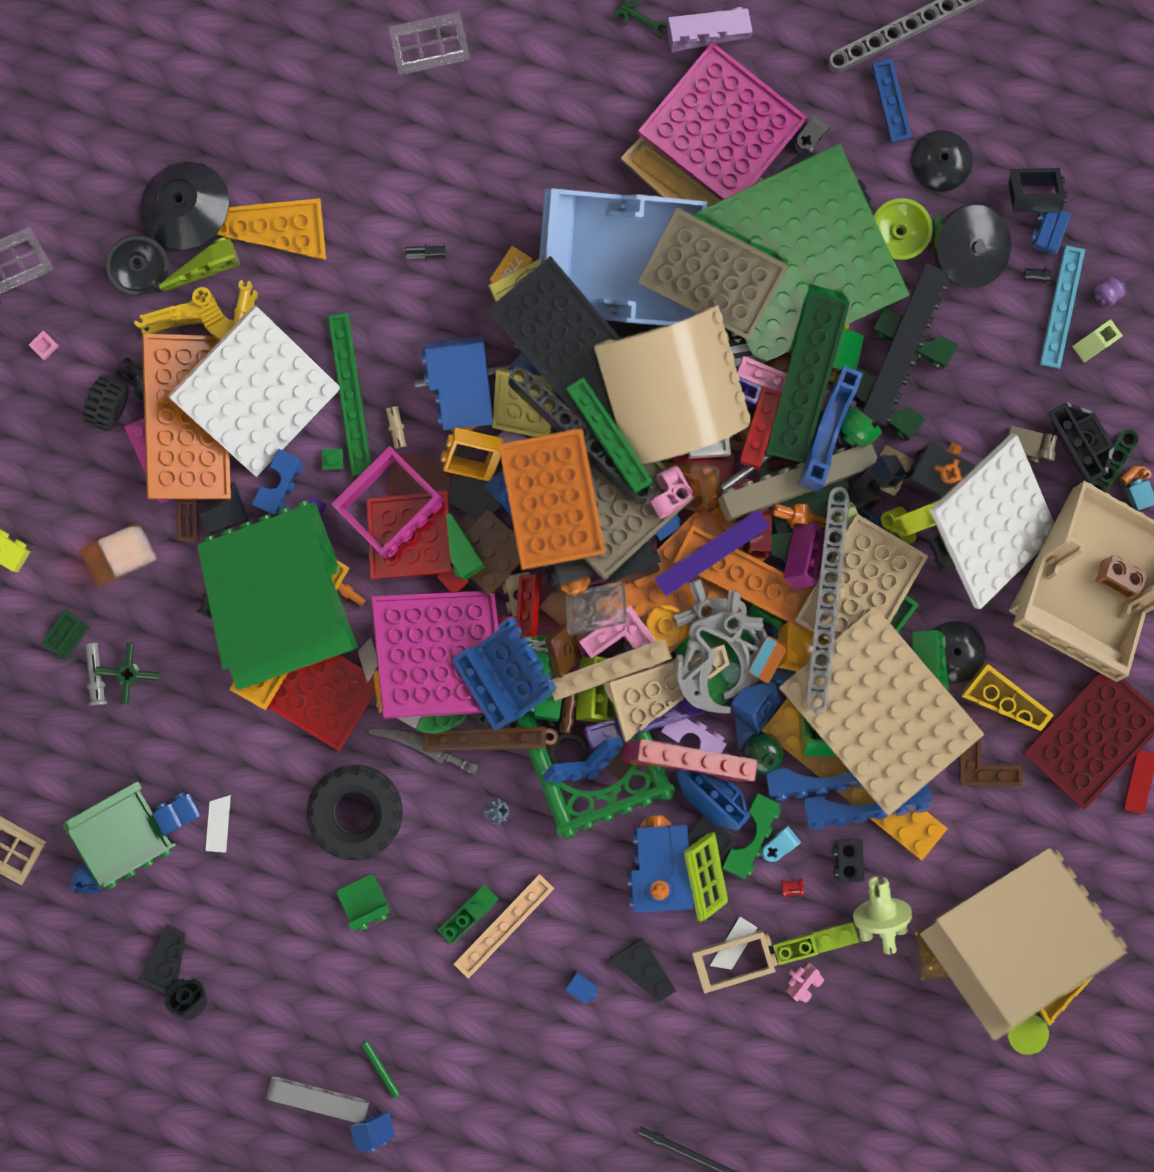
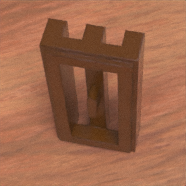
(195, 520)

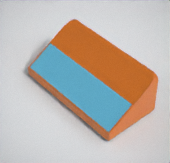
(767, 659)

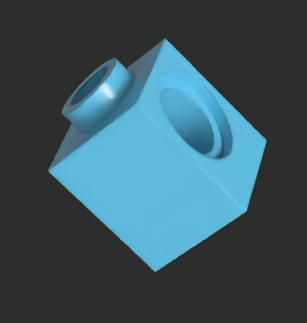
(1140, 494)

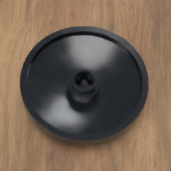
(972, 245)

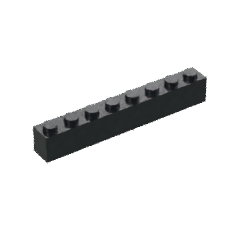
(905, 343)

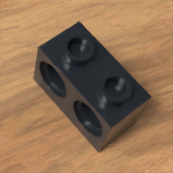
(855, 860)

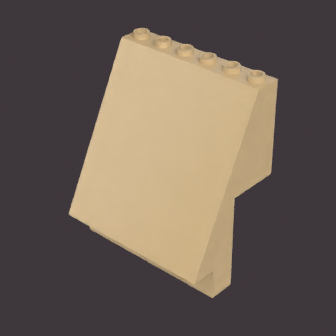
(1060, 592)
(1023, 942)

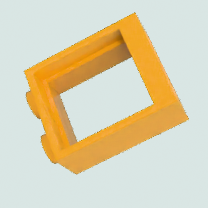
(468, 467)

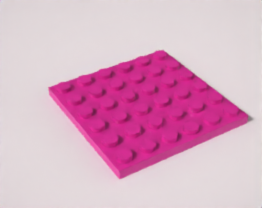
(722, 124)
(416, 648)

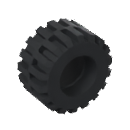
(105, 403)

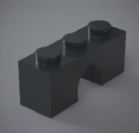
(885, 473)

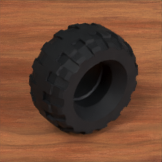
(323, 820)

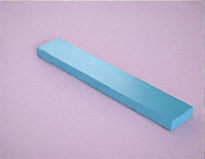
(1062, 307)

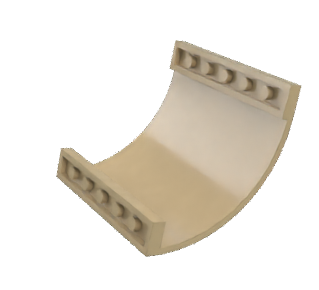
(674, 387)

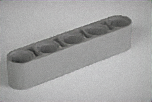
(317, 1099)

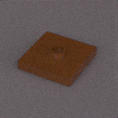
(563, 651)

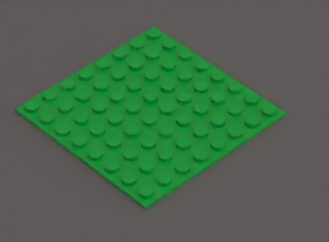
(826, 235)

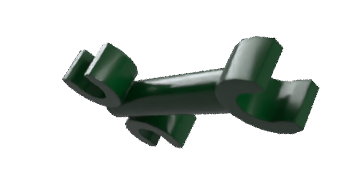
(628, 9)

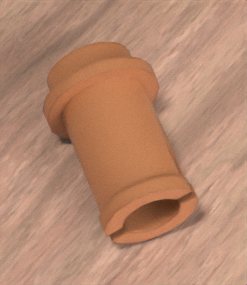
(555, 736)

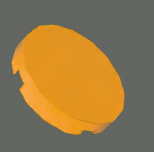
(662, 625)

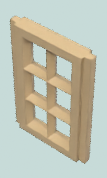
(26, 837)

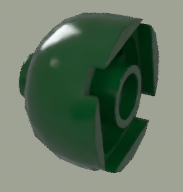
(764, 749)

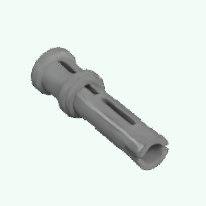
(92, 649)

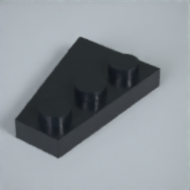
(644, 969)

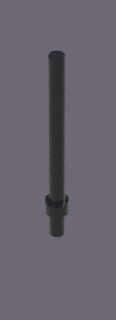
(659, 1139)

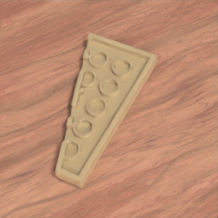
(652, 692)

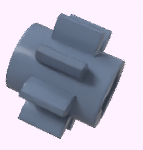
(496, 811)

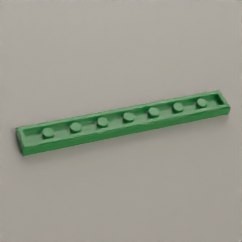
(350, 393)

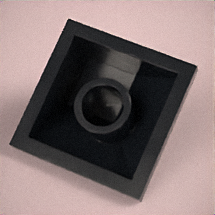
(223, 513)

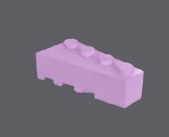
(703, 29)

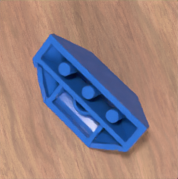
(716, 799)

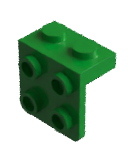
(363, 902)

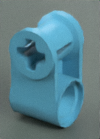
(783, 842)

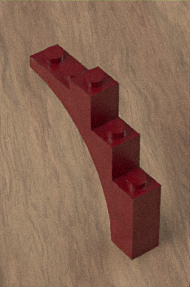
(761, 544)

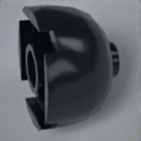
(186, 999)

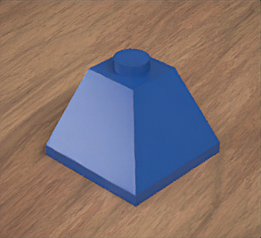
(756, 704)

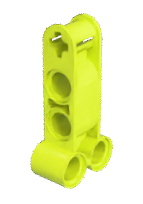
(905, 524)

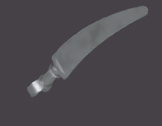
(417, 742)

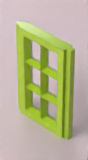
(718, 879)

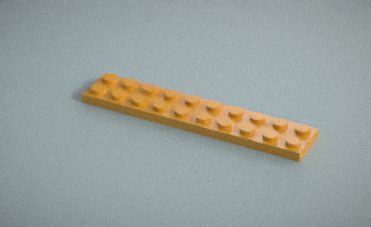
(914, 830)

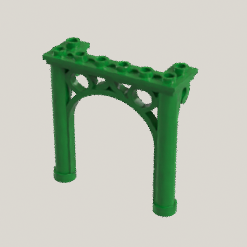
(562, 813)

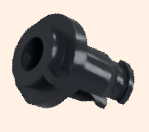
(136, 382)

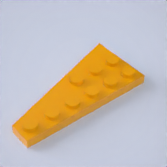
(279, 225)

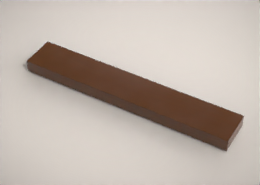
(486, 739)

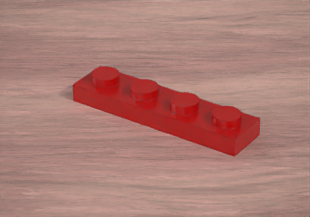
(760, 428)

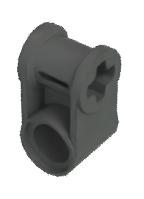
(813, 133)

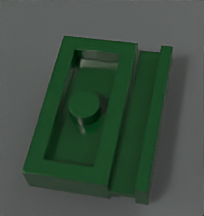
(65, 634)

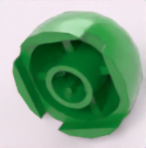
(859, 428)

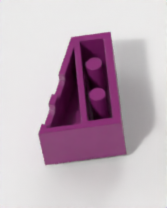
(805, 556)

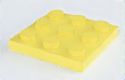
(513, 413)

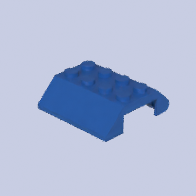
(504, 675)

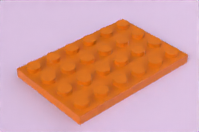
(552, 499)

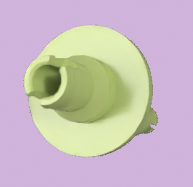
(882, 915)

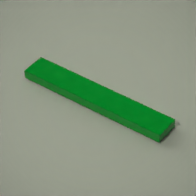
(609, 435)

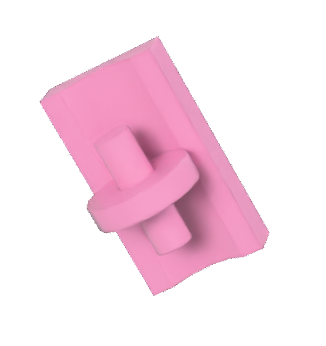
(802, 980)

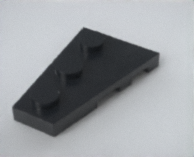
(165, 960)

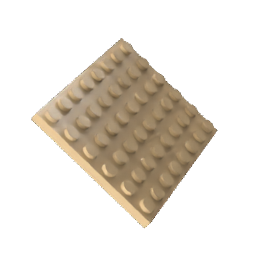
(884, 712)

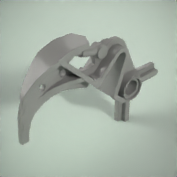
(718, 626)
(740, 647)

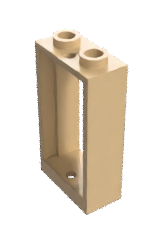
(698, 953)

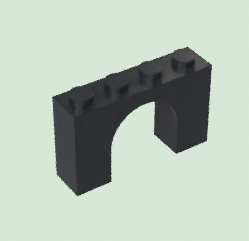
(639, 565)

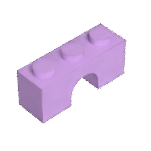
(708, 741)

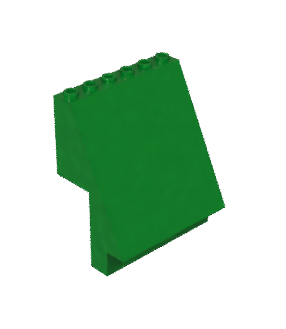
(274, 595)

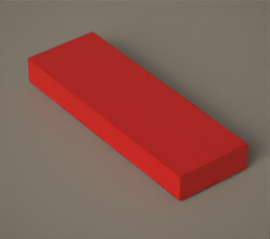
(1139, 782)

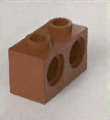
(1121, 577)

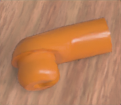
(1135, 472)

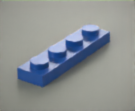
(891, 101)

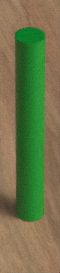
(380, 1069)

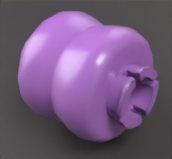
(1110, 291)

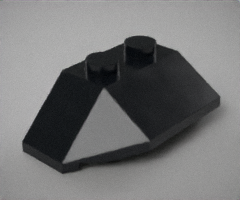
(1083, 440)

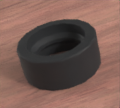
(568, 736)

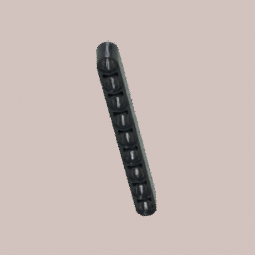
(562, 411)

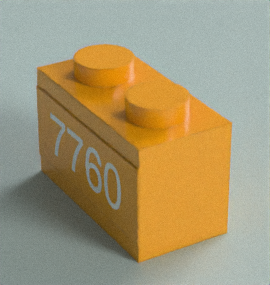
(512, 262)

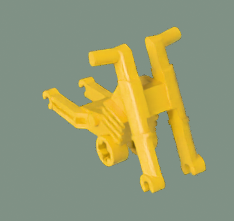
(199, 311)

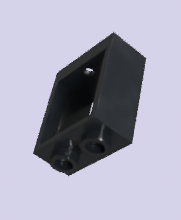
(1037, 202)

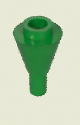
(767, 617)

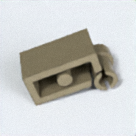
(1035, 444)

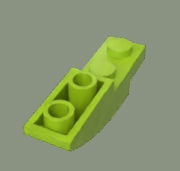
(816, 942)

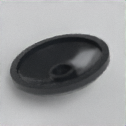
(935, 172)
(139, 277)
(971, 649)

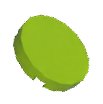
(1029, 1036)

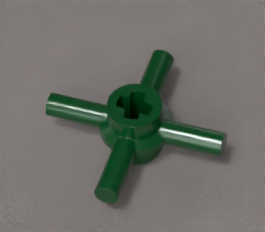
(126, 682)

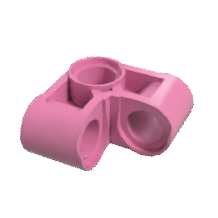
(672, 483)

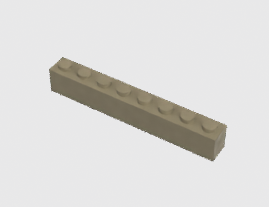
(786, 487)

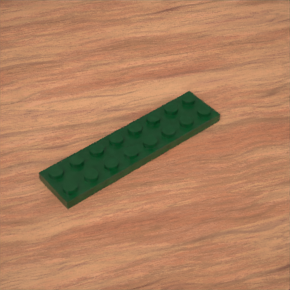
(807, 377)

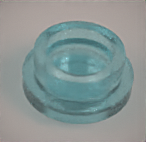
(731, 673)

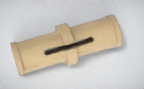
(396, 427)

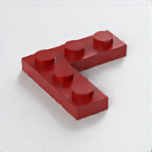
(526, 606)

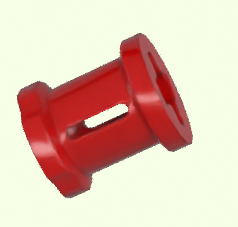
(792, 888)

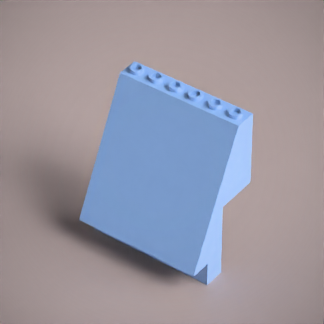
(606, 246)

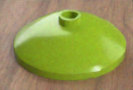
(912, 220)

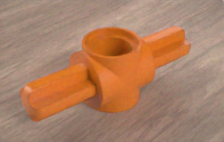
(798, 515)

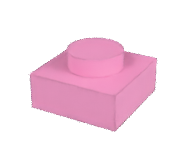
(43, 345)

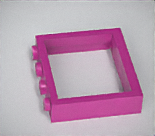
(365, 480)

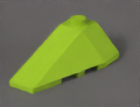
(210, 261)

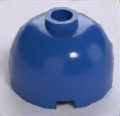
(83, 881)

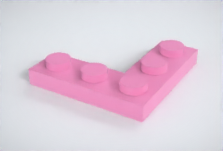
(634, 631)

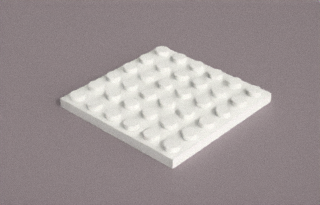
(254, 391)
(994, 521)

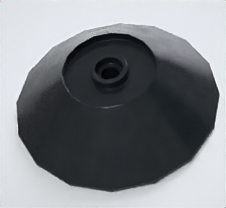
(195, 217)

